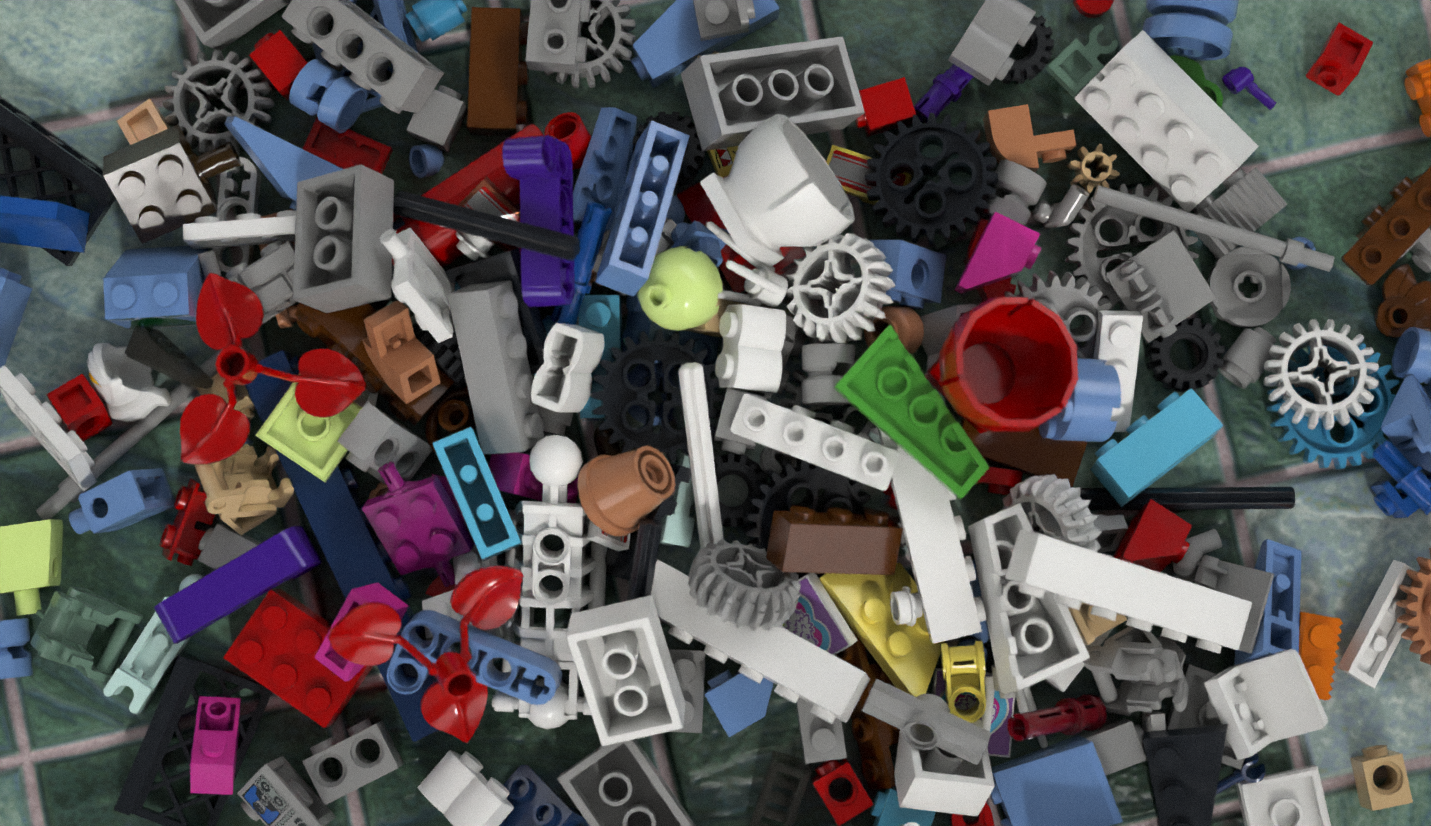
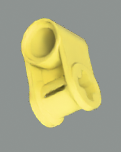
(964, 672)

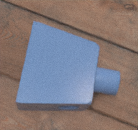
(122, 501)

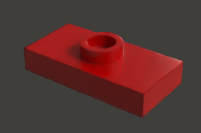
(346, 148)

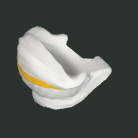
(124, 383)

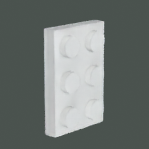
(46, 428)

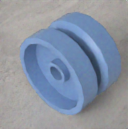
(1192, 27)

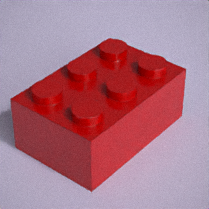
(280, 651)

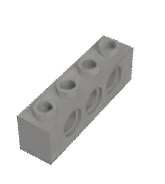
(412, 73)

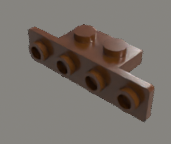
(1391, 228)
(870, 732)

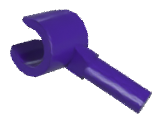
(1243, 78)

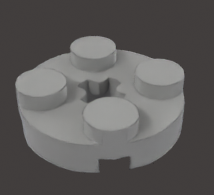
(1263, 270)

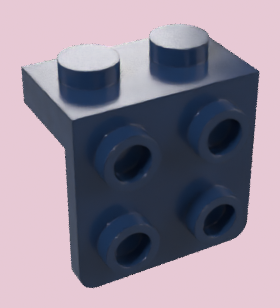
(537, 802)

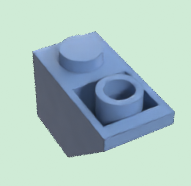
(738, 700)

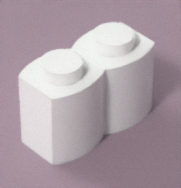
(751, 348)
(569, 360)
(464, 793)

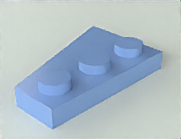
(605, 163)

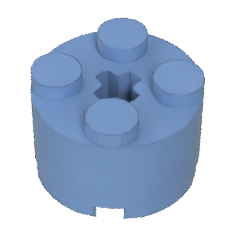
(1089, 406)

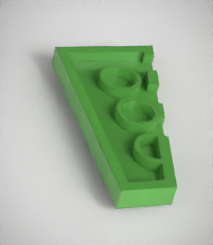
(904, 406)

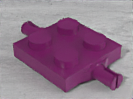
(418, 524)

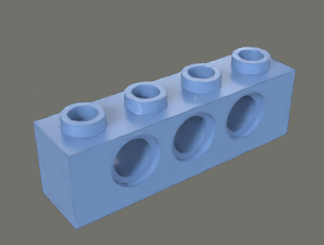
(642, 209)

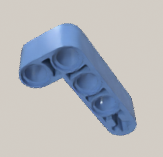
(484, 649)

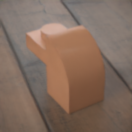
(1012, 138)
(397, 353)

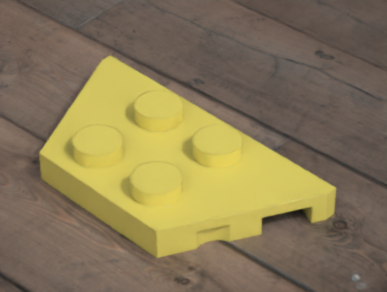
(900, 649)

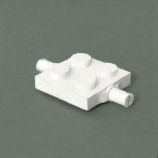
(420, 282)

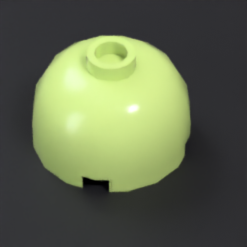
(681, 289)

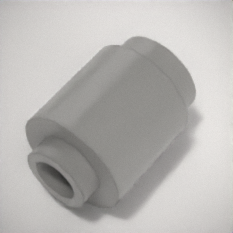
(1247, 357)

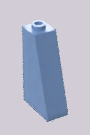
(675, 40)

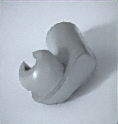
(1061, 213)
(1199, 545)

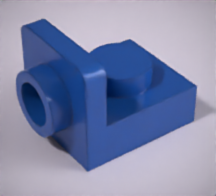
(1392, 502)

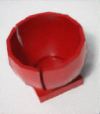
(1007, 365)

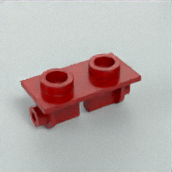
(182, 536)

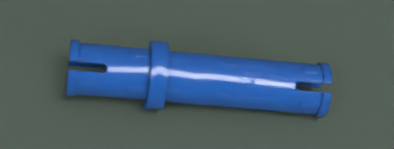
(591, 237)

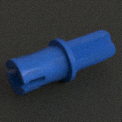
(1409, 478)

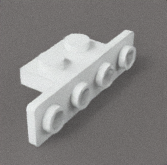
(815, 442)

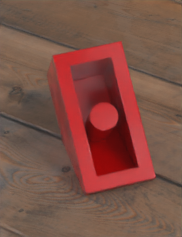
(1154, 538)

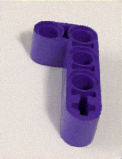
(547, 202)
(238, 583)

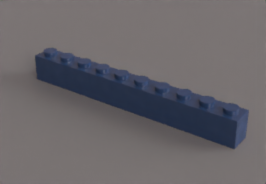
(344, 534)

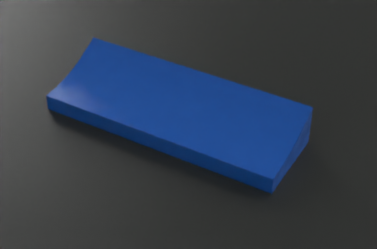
(42, 224)

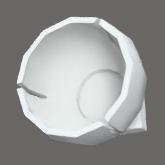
(779, 193)

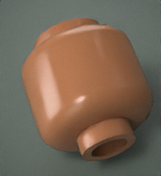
(904, 322)

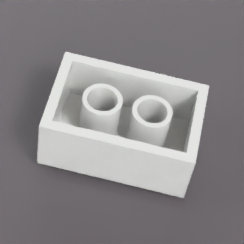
(626, 670)

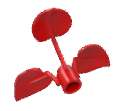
(223, 317)
(457, 699)

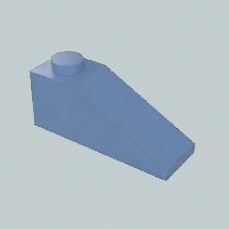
(278, 159)
(1282, 610)

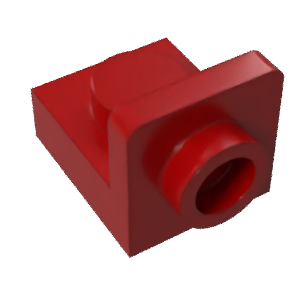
(1340, 59)

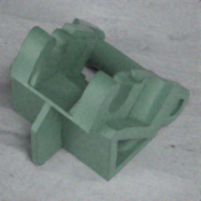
(70, 624)

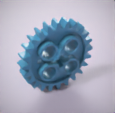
(1355, 440)

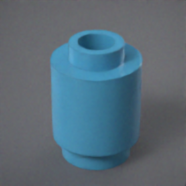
(435, 17)

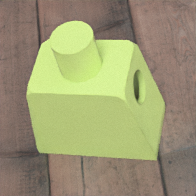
(30, 561)

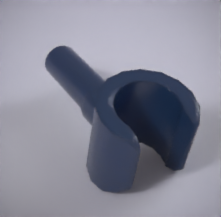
(1249, 774)

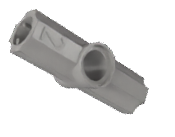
(926, 721)

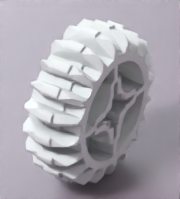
(849, 299)
(1322, 390)
(1055, 510)

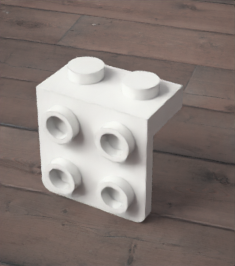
(1265, 701)

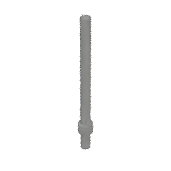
(1289, 251)
(70, 491)

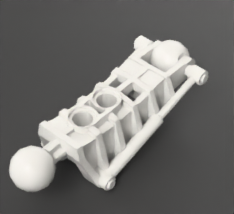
(555, 464)

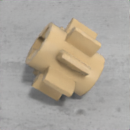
(1103, 165)

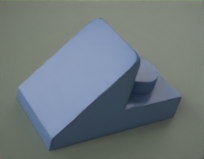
(1409, 415)

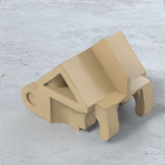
(244, 488)

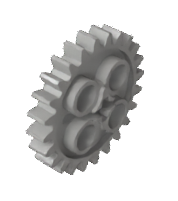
(1127, 229)
(1068, 301)

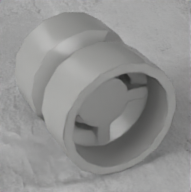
(1015, 192)
(825, 368)

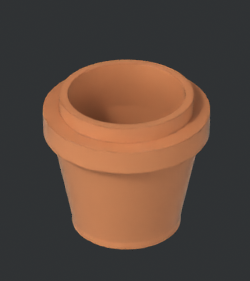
(624, 488)

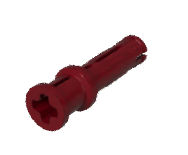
(1065, 717)

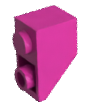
(514, 476)
(215, 745)

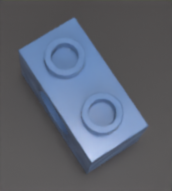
(916, 273)

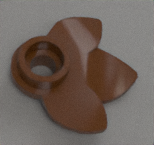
(1409, 298)

